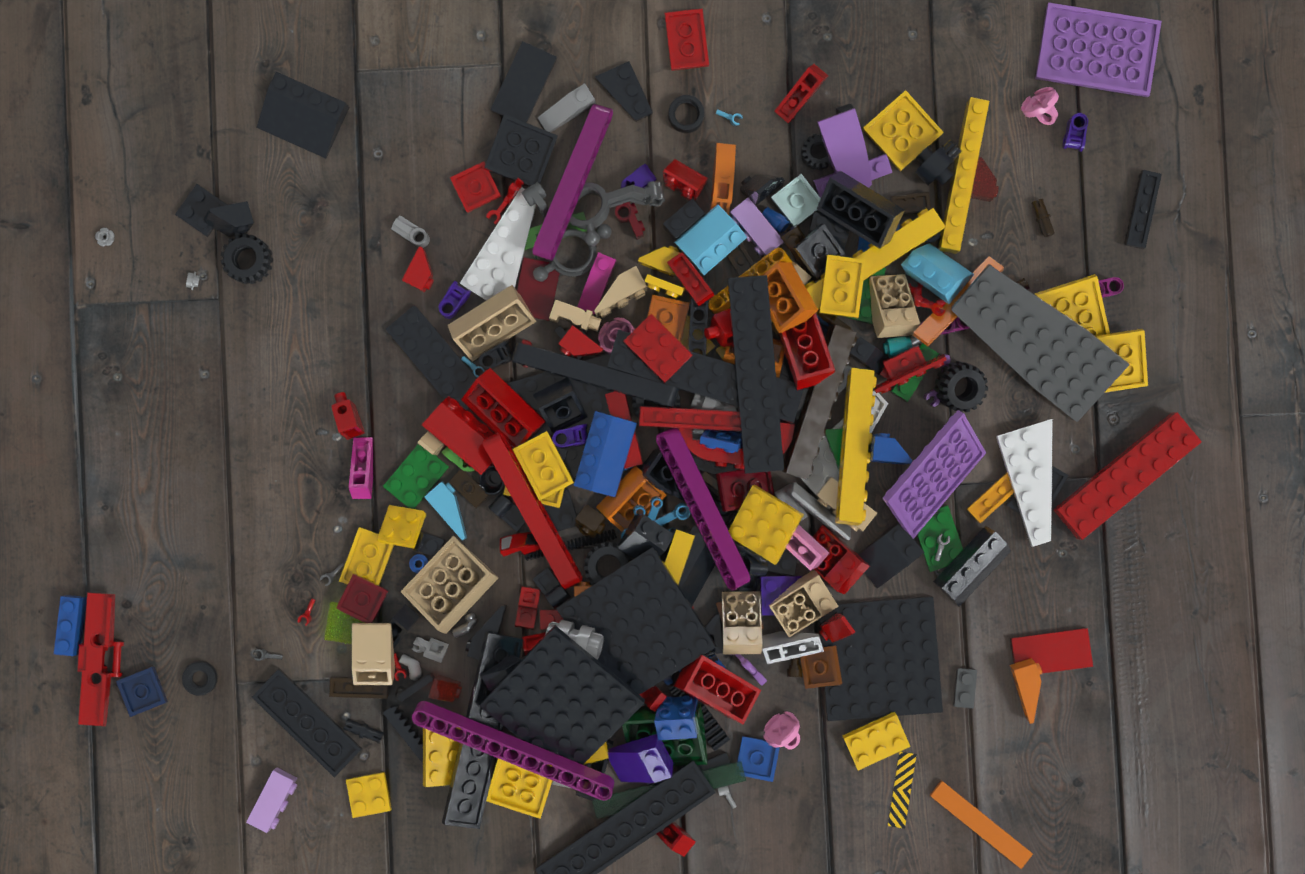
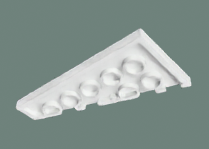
(502, 254)

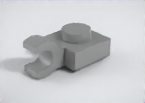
(433, 649)

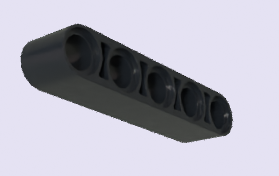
(698, 325)

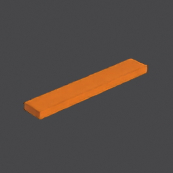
(934, 324)
(981, 824)

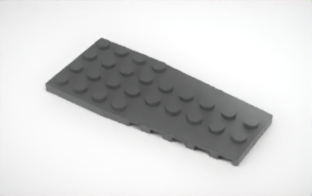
(1039, 342)

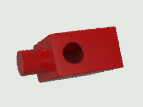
(720, 328)
(347, 417)

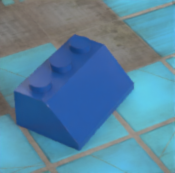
(887, 450)

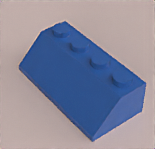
(605, 454)

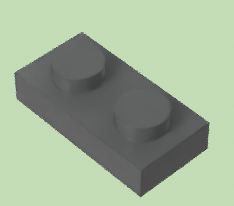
(965, 688)

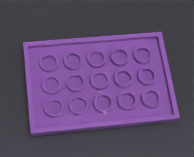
(1098, 49)
(934, 474)

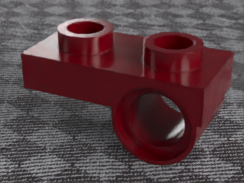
(637, 226)

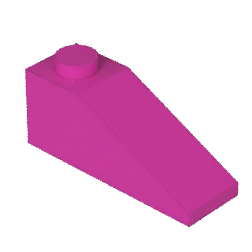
(597, 282)
(361, 468)

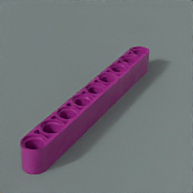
(572, 182)
(703, 508)

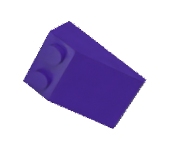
(771, 588)
(641, 760)

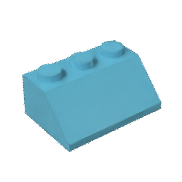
(710, 239)
(936, 272)

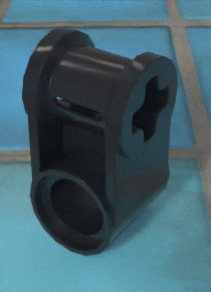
(498, 355)

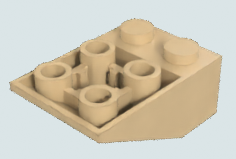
(625, 287)
(892, 306)
(803, 603)
(741, 623)
(372, 654)

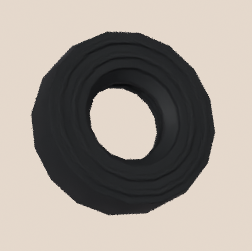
(187, 678)

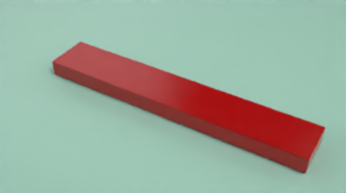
(689, 418)

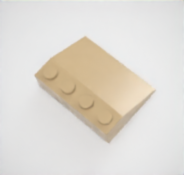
(449, 585)

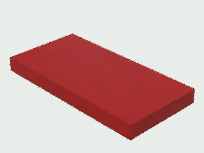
(1055, 650)

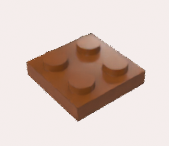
(821, 668)

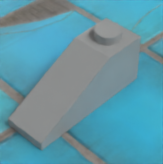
(567, 108)
(780, 647)

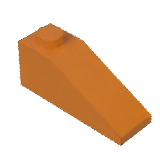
(1028, 684)

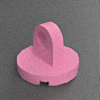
(1042, 103)
(782, 731)

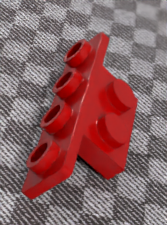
(905, 366)

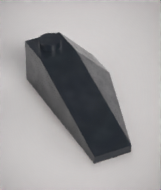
(760, 187)
(658, 474)

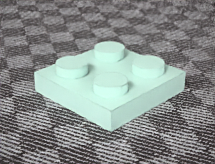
(797, 200)

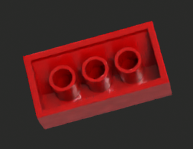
(807, 353)
(502, 408)
(460, 433)
(718, 688)

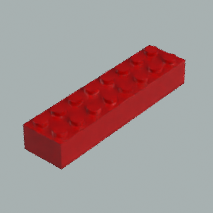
(1127, 475)

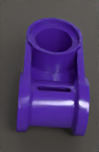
(1076, 136)
(639, 177)
(454, 299)
(572, 435)

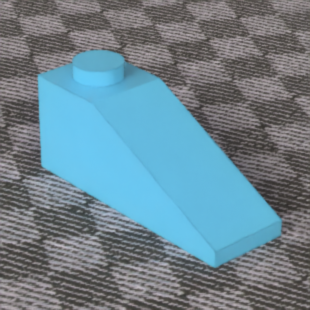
(446, 504)

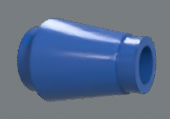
(776, 219)

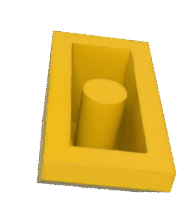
(658, 259)

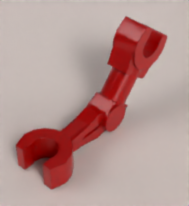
(513, 189)
(916, 292)

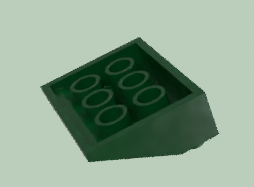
(681, 751)

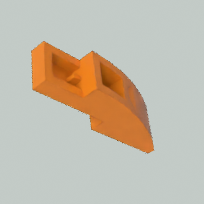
(723, 176)

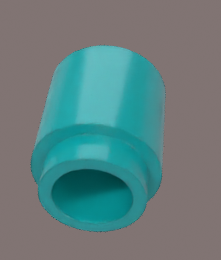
(896, 345)

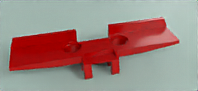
(93, 696)

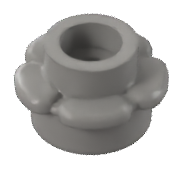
(109, 237)
(192, 280)

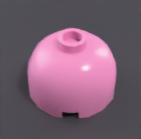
(609, 332)

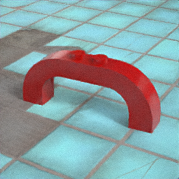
(723, 458)

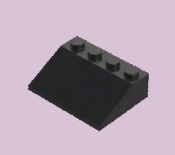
(302, 115)

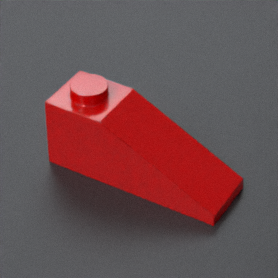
(801, 93)
(836, 628)

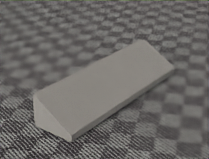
(823, 514)

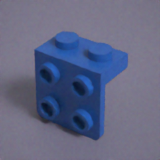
(676, 718)

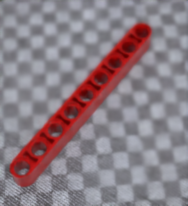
(532, 510)

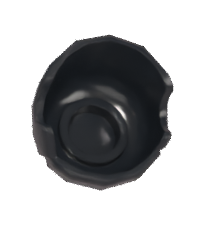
(491, 481)

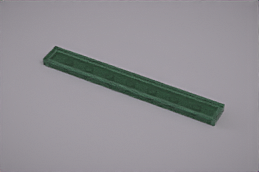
(717, 776)

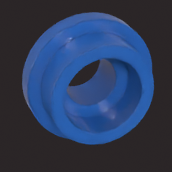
(422, 558)

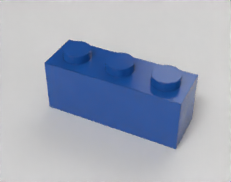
(70, 625)

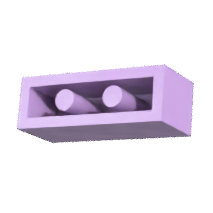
(756, 227)
(272, 800)

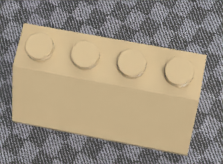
(491, 323)

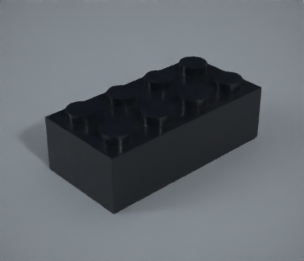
(860, 209)

